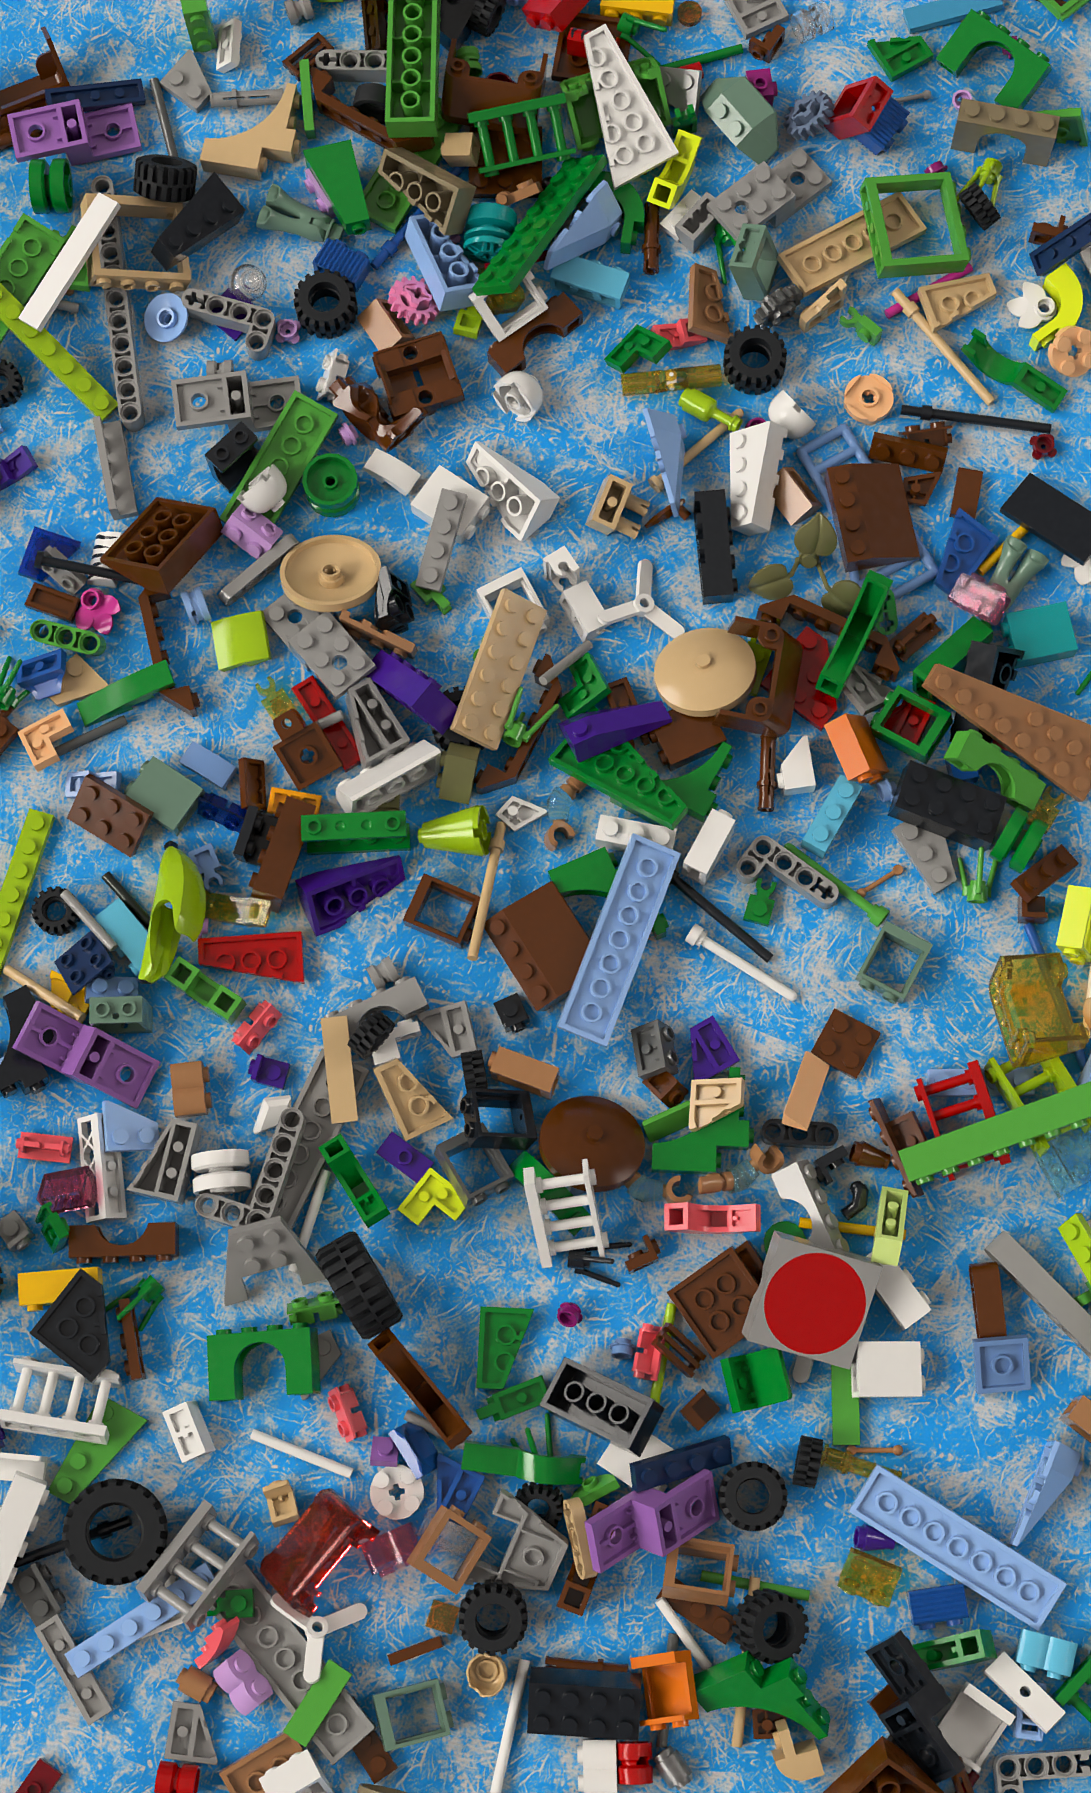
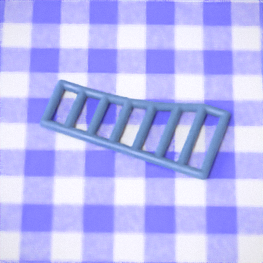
(856, 450)

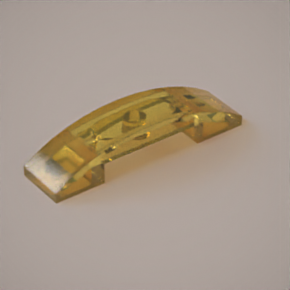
(237, 910)

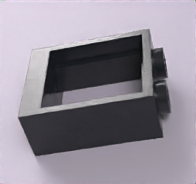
(521, 1113)

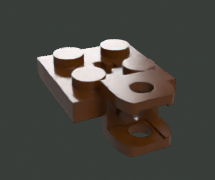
(301, 737)

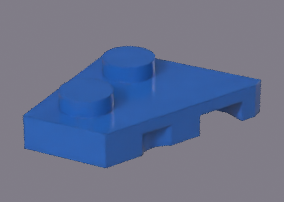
(456, 1485)

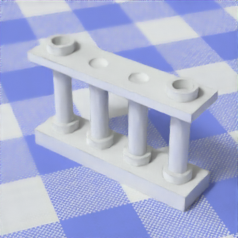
(544, 1227)
(68, 1425)

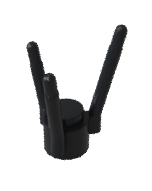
(581, 1259)

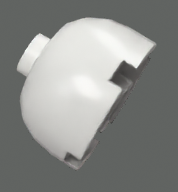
(519, 394)
(789, 415)
(265, 491)

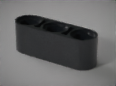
(812, 1135)

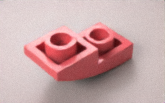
(217, 1641)

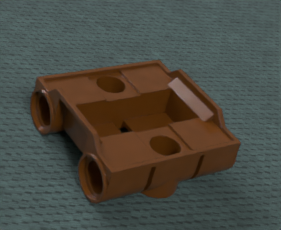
(435, 369)

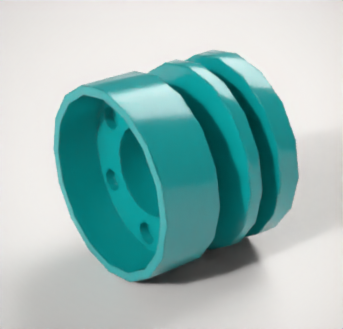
(487, 229)

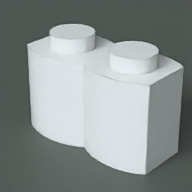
(599, 1766)

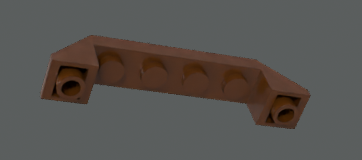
(354, 120)
(825, 620)
(180, 697)
(493, 778)

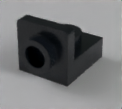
(512, 1013)
(833, 1160)

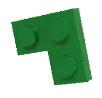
(636, 344)
(590, 687)

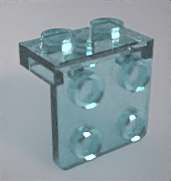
(1067, 1161)

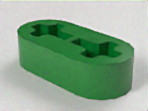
(890, 615)

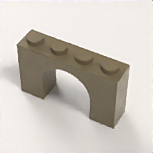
(981, 118)

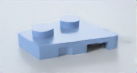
(127, 1130)

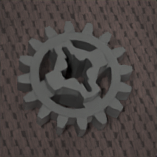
(778, 306)

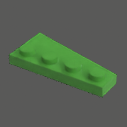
(88, 1459)

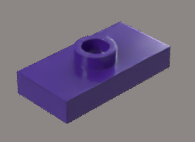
(404, 1157)

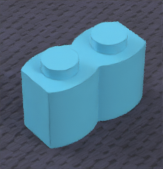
(1046, 1653)

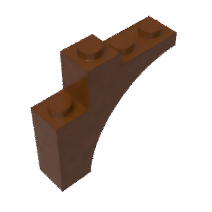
(420, 1388)

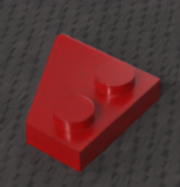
(908, 721)

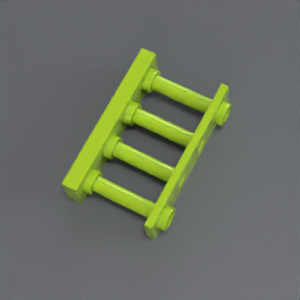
(1053, 1072)

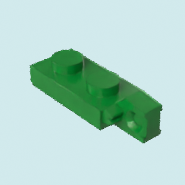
(514, 1400)

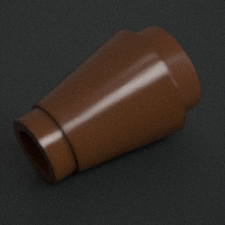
(866, 1155)

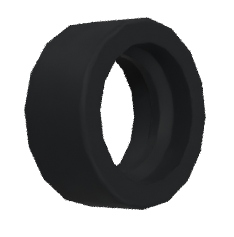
(371, 100)

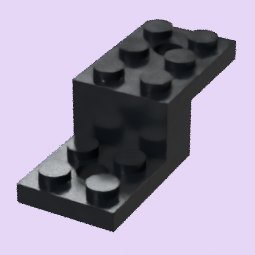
(917, 1703)

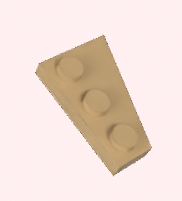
(955, 298)
(409, 1100)

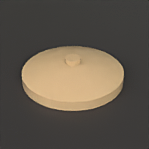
(330, 573)
(705, 672)

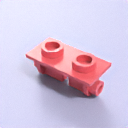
(250, 1036)
(44, 1147)
(647, 1364)
(341, 1403)

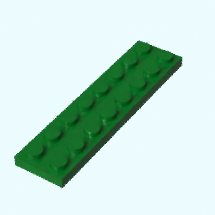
(539, 225)

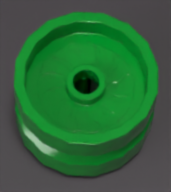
(50, 186)
(331, 485)
(1021, 841)

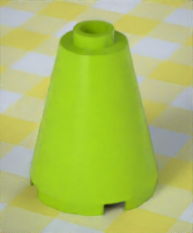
(458, 832)

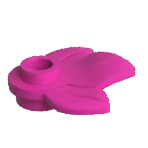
(99, 614)

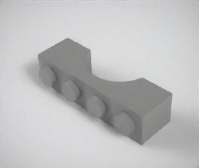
(403, 998)
(800, 1184)

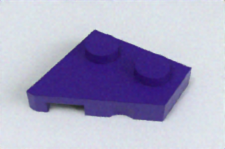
(710, 1050)

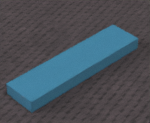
(945, 12)

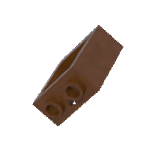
(419, 900)

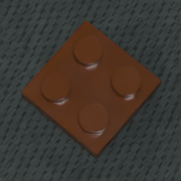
(845, 1043)

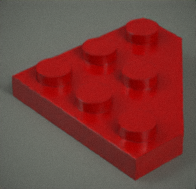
(809, 702)

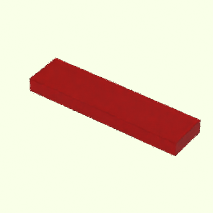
(319, 706)

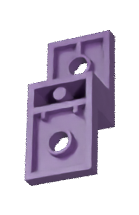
(74, 132)
(86, 1054)
(652, 1521)

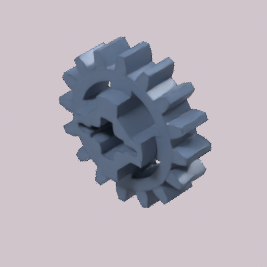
(809, 115)

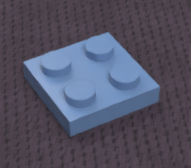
(1001, 1364)

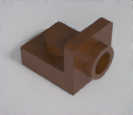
(766, 49)
(1044, 231)
(666, 1088)
(640, 1260)

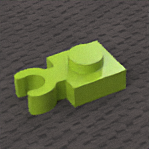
(468, 323)

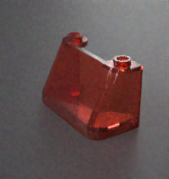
(314, 1549)

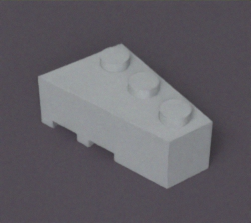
(373, 724)
(168, 1167)

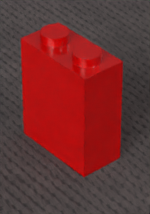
(552, 14)

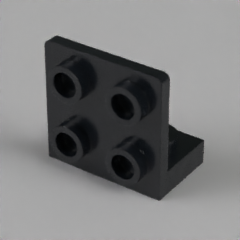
(253, 836)

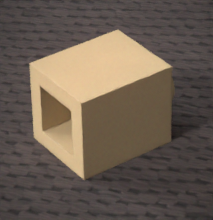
(461, 149)

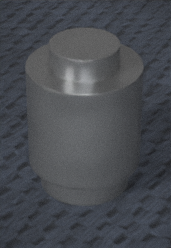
(672, 1768)

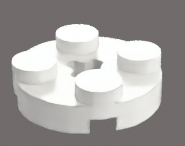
(386, 1504)

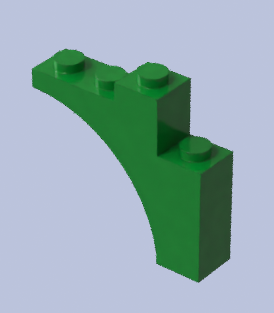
(855, 634)
(696, 786)
(594, 876)
(697, 1150)
(777, 1688)

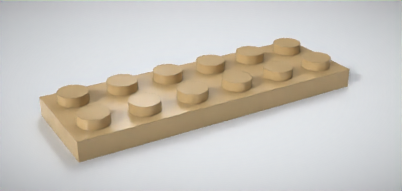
(847, 246)
(498, 669)

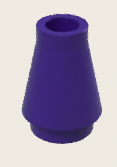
(870, 1539)

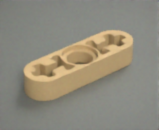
(575, 1518)

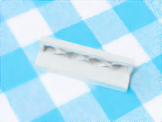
(105, 1167)

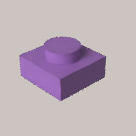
(384, 1452)

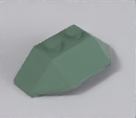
(743, 116)

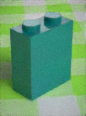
(1041, 632)

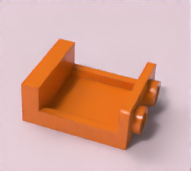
(668, 1689)

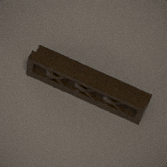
(375, 24)

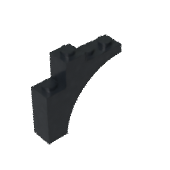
(17, 1068)

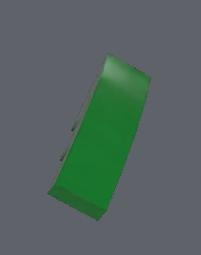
(125, 693)

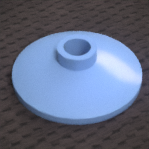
(158, 314)

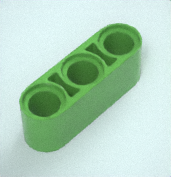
(56, 635)

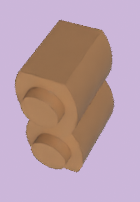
(189, 1089)

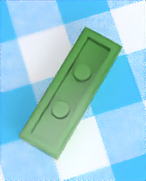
(307, 99)
(844, 1408)
(317, 1703)

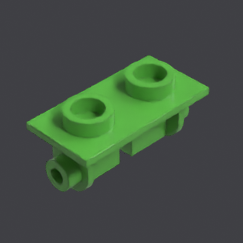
(303, 1308)

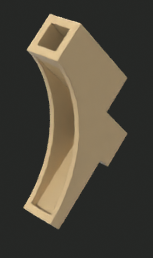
(247, 152)

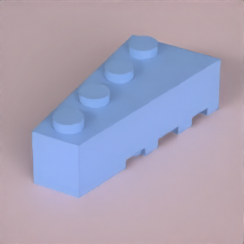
(441, 264)

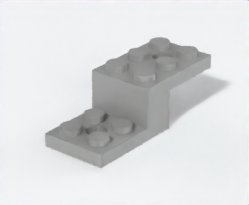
(770, 193)
(230, 400)
(318, 643)

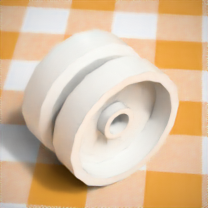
(221, 1171)

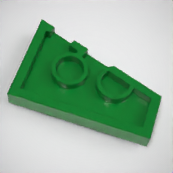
(499, 1342)

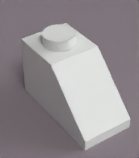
(797, 771)

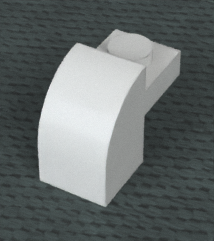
(389, 1049)

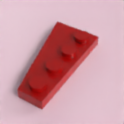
(261, 955)

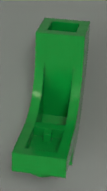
(631, 207)
(526, 1160)
(354, 1180)

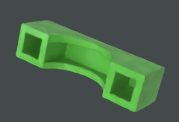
(1018, 784)

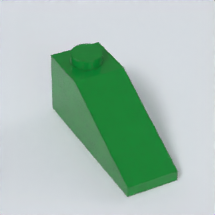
(957, 1650)

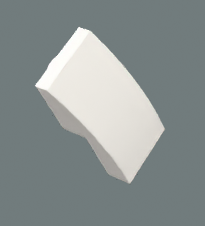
(392, 470)

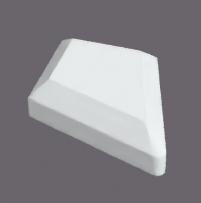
(519, 813)
(270, 1112)

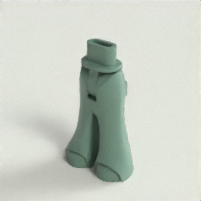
(304, 221)
(1030, 565)

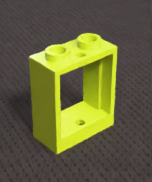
(1075, 925)

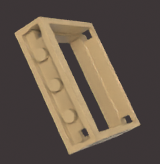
(135, 279)

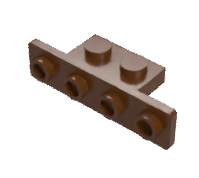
(898, 1135)

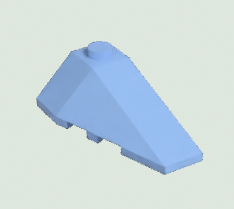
(588, 229)
(669, 450)
(1051, 1477)

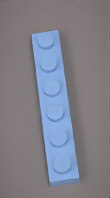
(133, 1626)

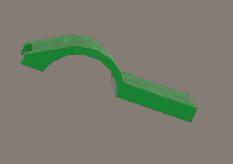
(1017, 374)
(521, 1463)

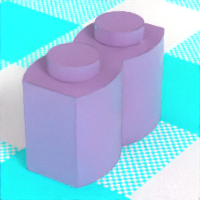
(242, 1682)

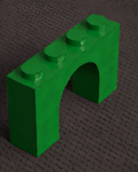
(978, 33)
(229, 1350)

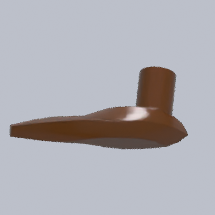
(667, 513)

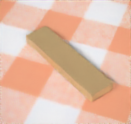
(339, 1069)

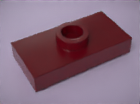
(41, 1778)

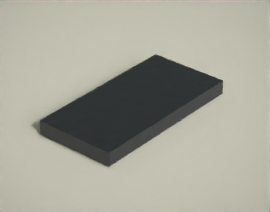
(1051, 517)

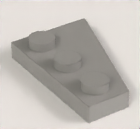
(928, 855)

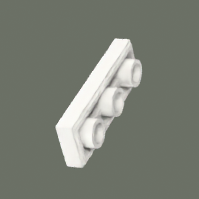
(1037, 1705)

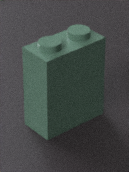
(166, 794)

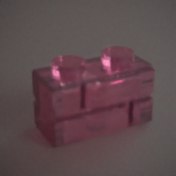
(979, 598)

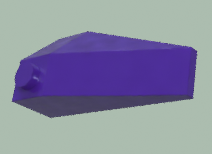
(605, 729)
(340, 892)

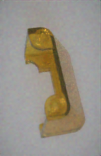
(1034, 1009)

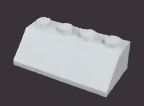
(390, 778)

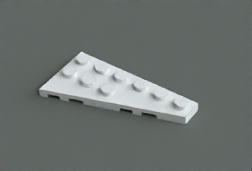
(629, 124)

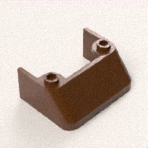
(30, 93)
(470, 94)
(773, 714)

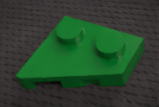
(900, 55)

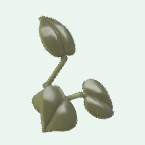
(811, 540)

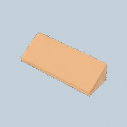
(805, 1092)

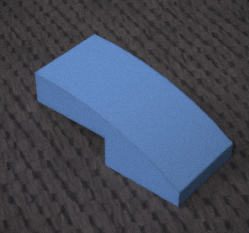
(208, 765)
(75, 779)

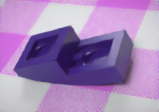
(16, 466)

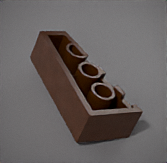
(282, 853)

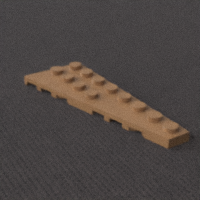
(1034, 733)

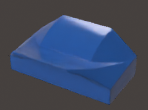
(43, 674)
(415, 1448)

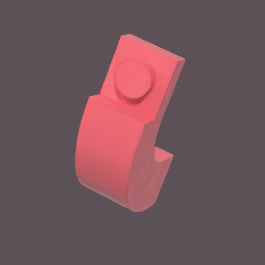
(712, 1219)

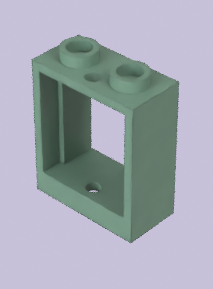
(757, 265)
(904, 939)
(112, 1012)
(383, 1718)

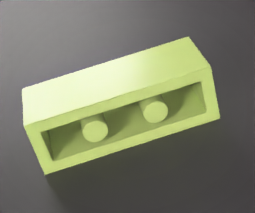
(889, 1226)

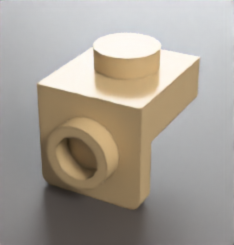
(281, 1502)

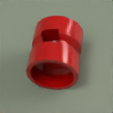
(634, 1762)
(177, 1779)

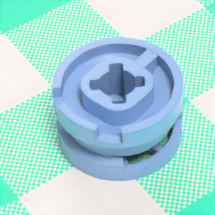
(196, 606)

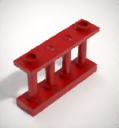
(981, 1101)

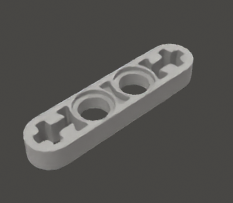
(257, 570)

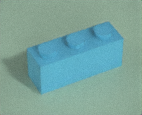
(591, 281)
(831, 816)
(125, 931)

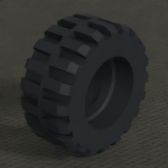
(359, 1285)
(77, 1526)

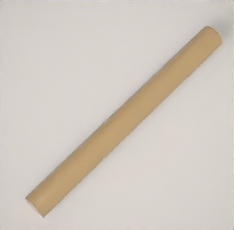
(44, 993)

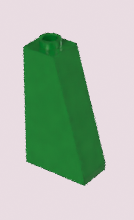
(339, 178)
(952, 653)

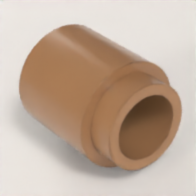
(196, 1684)

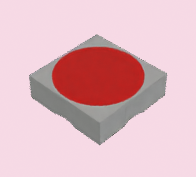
(811, 1300)

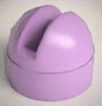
(962, 94)

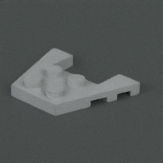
(263, 1248)
(532, 1552)

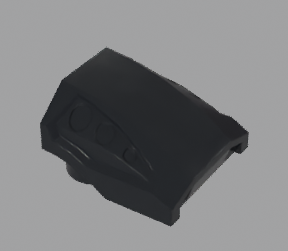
(392, 603)

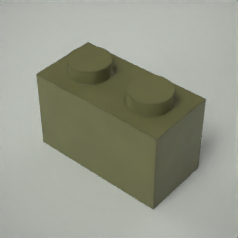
(458, 773)

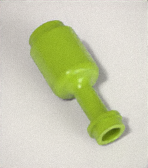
(705, 407)

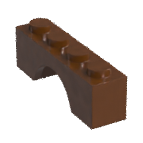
(558, 319)
(157, 1241)
(575, 1590)

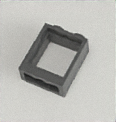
(459, 1143)

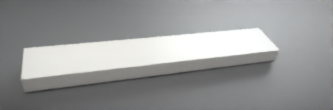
(69, 262)

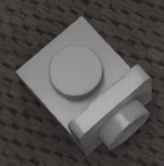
(15, 1232)

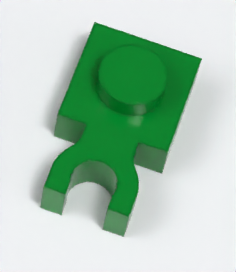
(684, 120)
(760, 906)
(236, 1603)

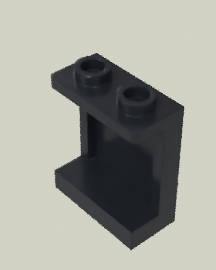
(232, 456)

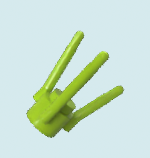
(988, 174)

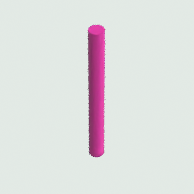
(896, 308)

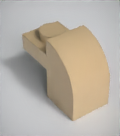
(796, 1760)

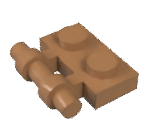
(524, 190)

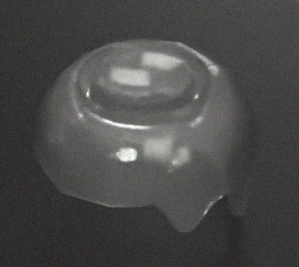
(247, 282)

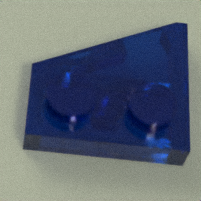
(40, 541)

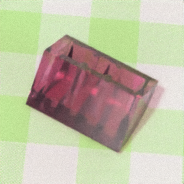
(68, 1189)

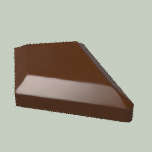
(920, 487)
(764, 1723)

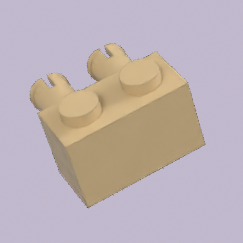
(609, 504)

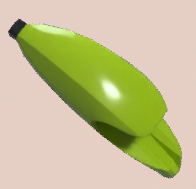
(184, 888)

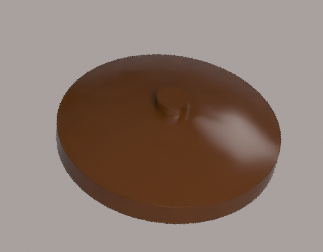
(592, 1131)

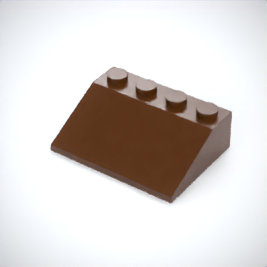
(871, 515)
(164, 543)
(540, 944)
(884, 1770)

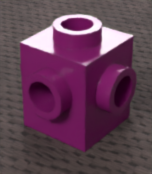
(763, 83)

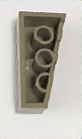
(430, 188)

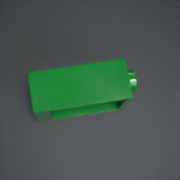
(933, 737)

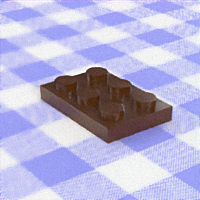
(110, 815)

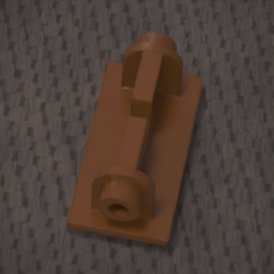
(936, 434)
(914, 636)

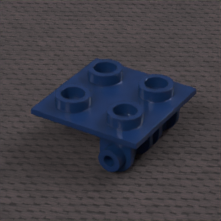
(84, 963)

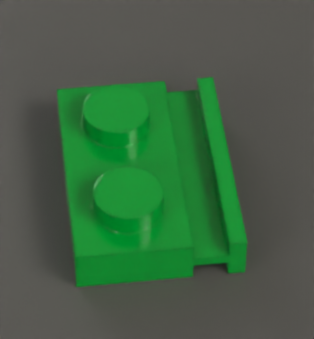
(54, 1228)

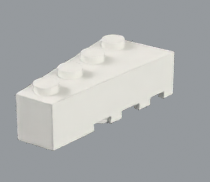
(754, 475)

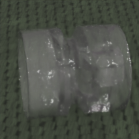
(812, 21)

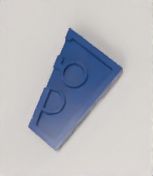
(964, 551)

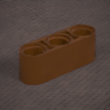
(987, 1300)

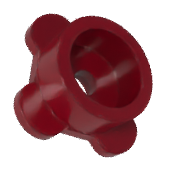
(1046, 440)

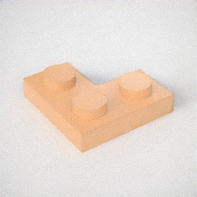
(40, 735)

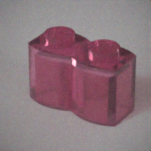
(390, 1549)

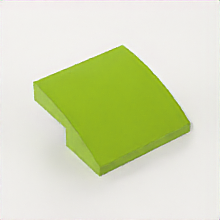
(241, 640)

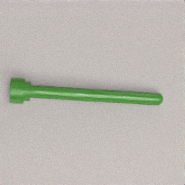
(876, 913)

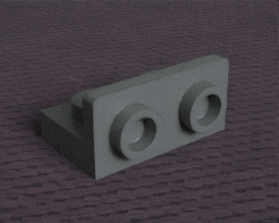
(654, 1049)
(38, 1593)

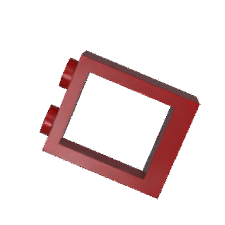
(854, 107)

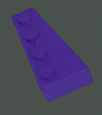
(413, 690)

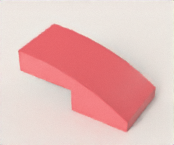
(678, 334)

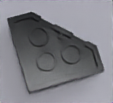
(78, 1326)

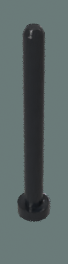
(42, 560)

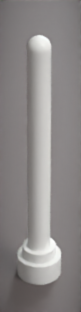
(699, 937)

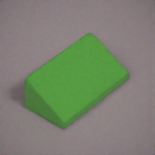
(667, 1122)

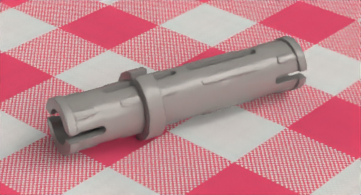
(217, 98)

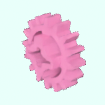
(413, 301)

